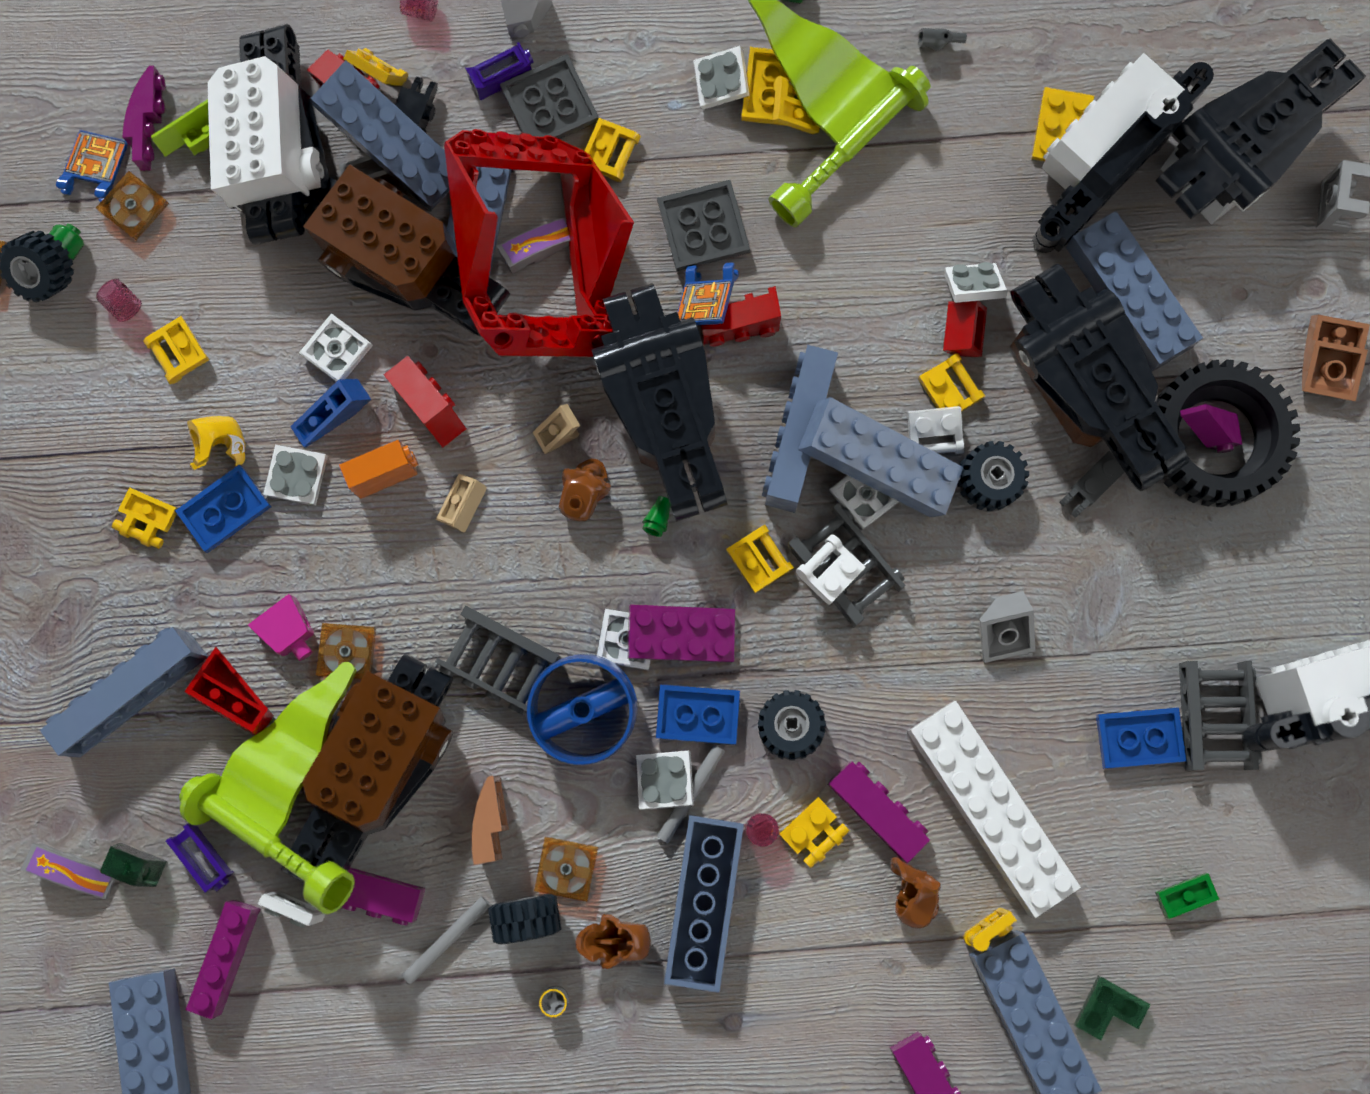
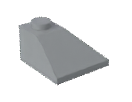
(524, 15)
(1007, 628)

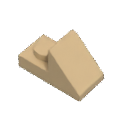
(557, 429)

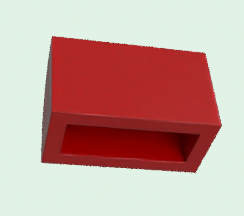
(965, 328)

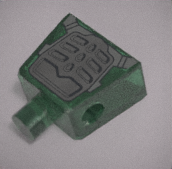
(129, 864)

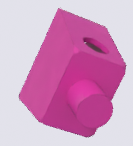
(285, 628)

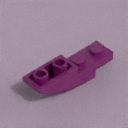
(143, 111)

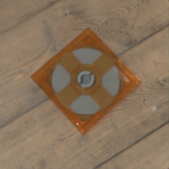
(132, 205)
(345, 644)
(566, 869)

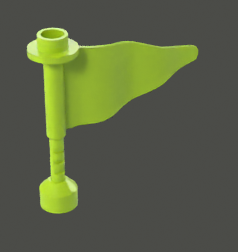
(838, 92)
(264, 780)

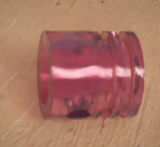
(419, 8)
(118, 300)
(762, 829)

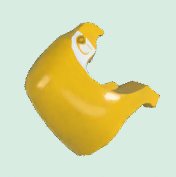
(213, 431)

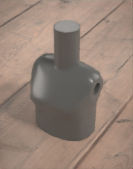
(938, 38)

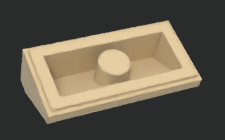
(461, 503)

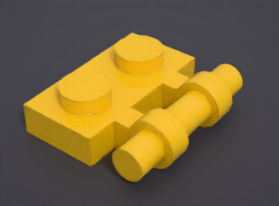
(148, 510)
(809, 825)

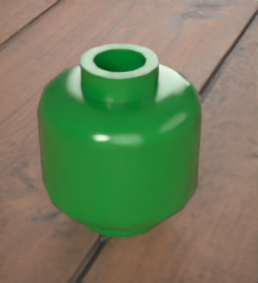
(69, 237)

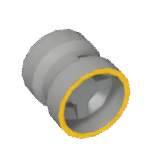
(550, 1002)

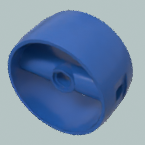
(565, 717)

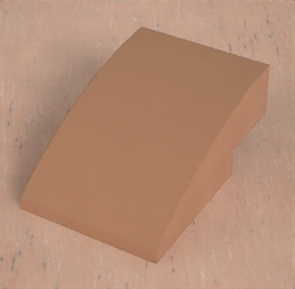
(1334, 357)
(488, 821)

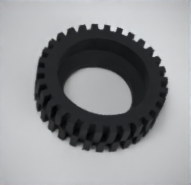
(1268, 419)

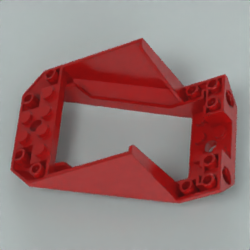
(596, 228)

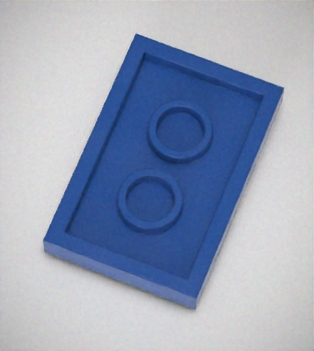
(223, 508)
(698, 714)
(1140, 738)

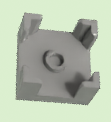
(1335, 197)

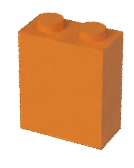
(379, 469)

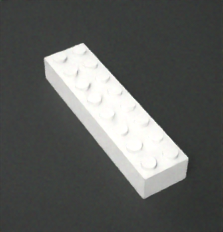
(993, 810)

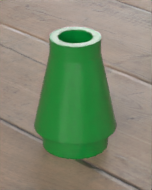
(657, 518)

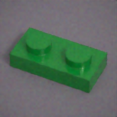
(1187, 895)

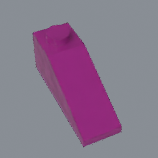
(1214, 427)

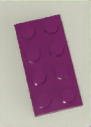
(681, 633)

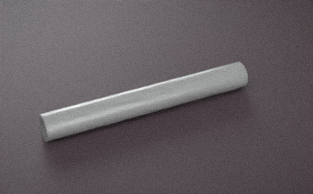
(699, 781)
(446, 940)

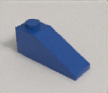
(330, 410)

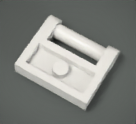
(937, 423)
(836, 576)

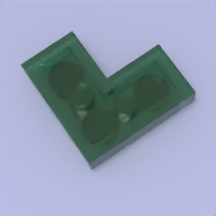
(1108, 1001)

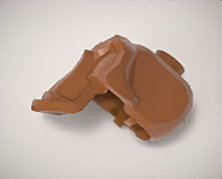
(583, 489)
(918, 895)
(613, 941)

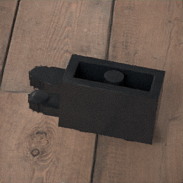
(417, 105)

